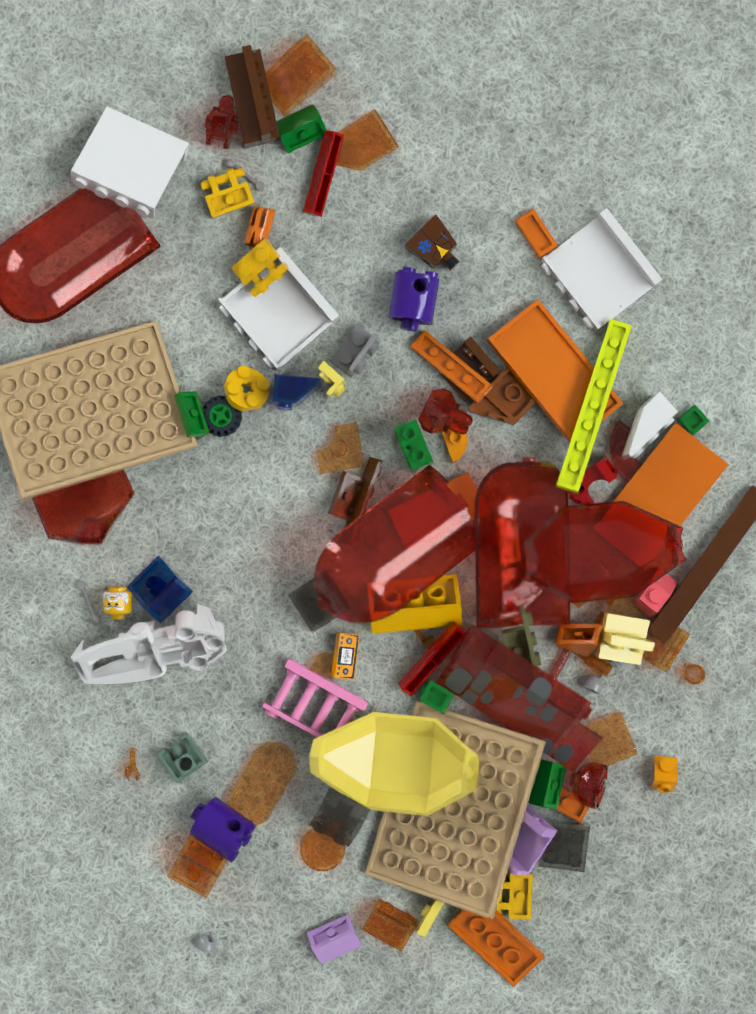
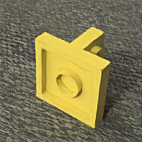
(623, 638)

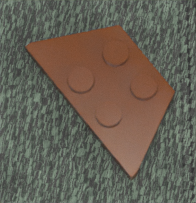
(505, 401)

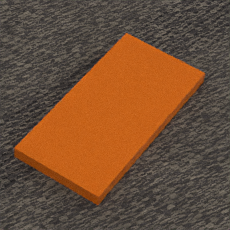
(548, 366)
(673, 476)

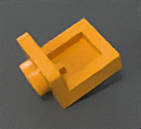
(664, 774)

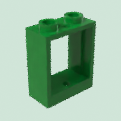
(411, 436)

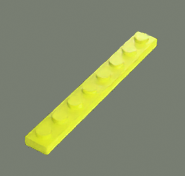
(593, 406)

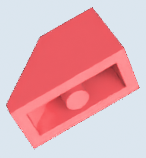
(655, 595)

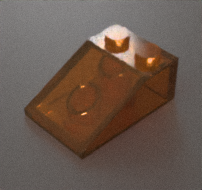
(298, 75)

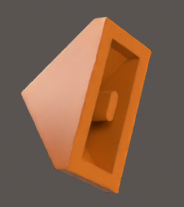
(579, 637)

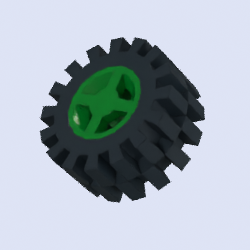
(215, 410)

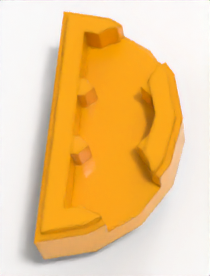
(455, 444)

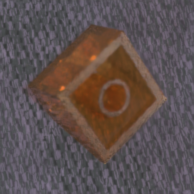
(197, 867)

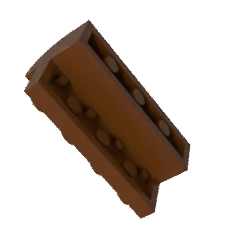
(252, 97)

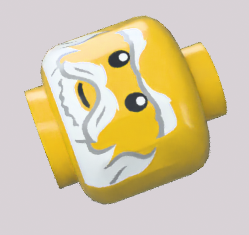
(117, 602)

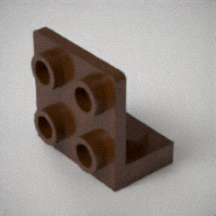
(476, 359)

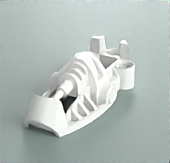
(150, 648)

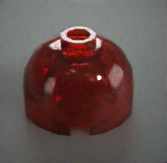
(589, 784)

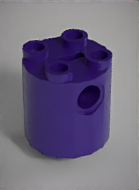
(413, 306)
(221, 828)

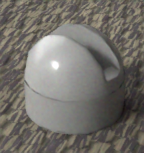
(593, 684)
(206, 943)

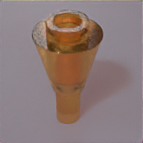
(599, 666)

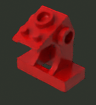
(599, 470)

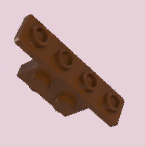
(354, 492)

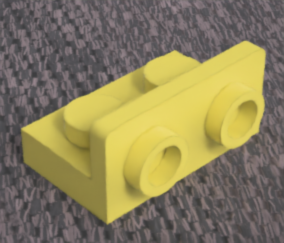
(331, 376)

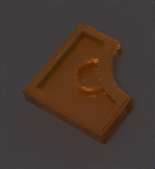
(343, 452)

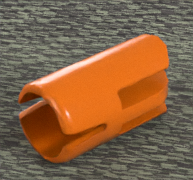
(259, 225)

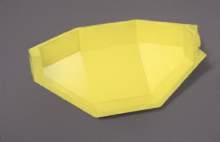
(396, 763)

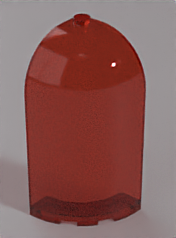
(69, 256)
(508, 510)
(394, 550)

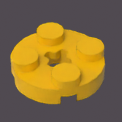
(254, 380)

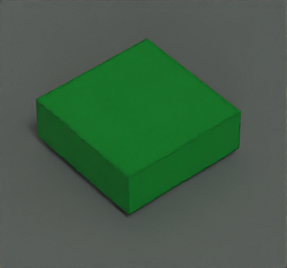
(693, 420)

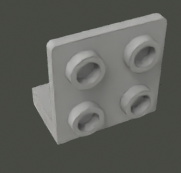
(354, 350)

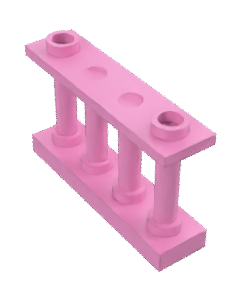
(314, 682)

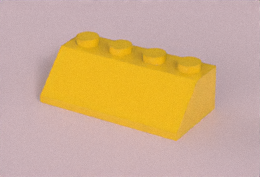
(432, 608)

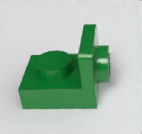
(436, 696)

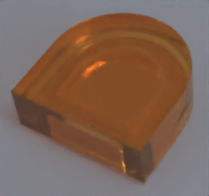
(323, 664)

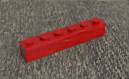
(323, 173)
(432, 658)

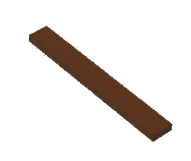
(705, 568)

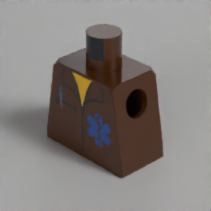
(433, 244)

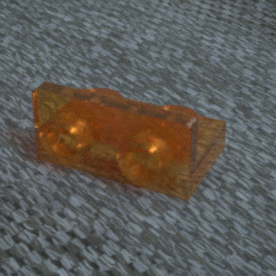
(390, 924)

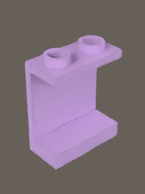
(531, 842)

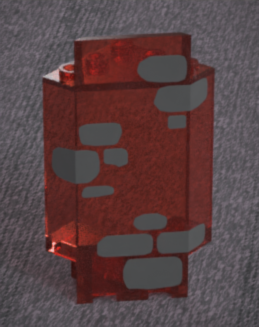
(520, 697)

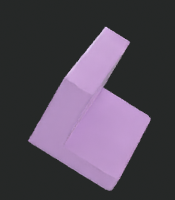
(334, 939)

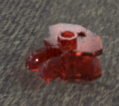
(221, 122)
(444, 414)

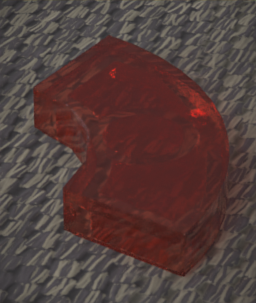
(628, 467)
(523, 593)

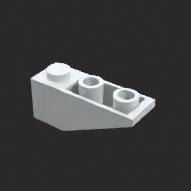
(649, 419)

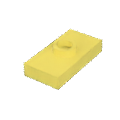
(429, 914)

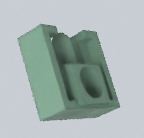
(175, 767)

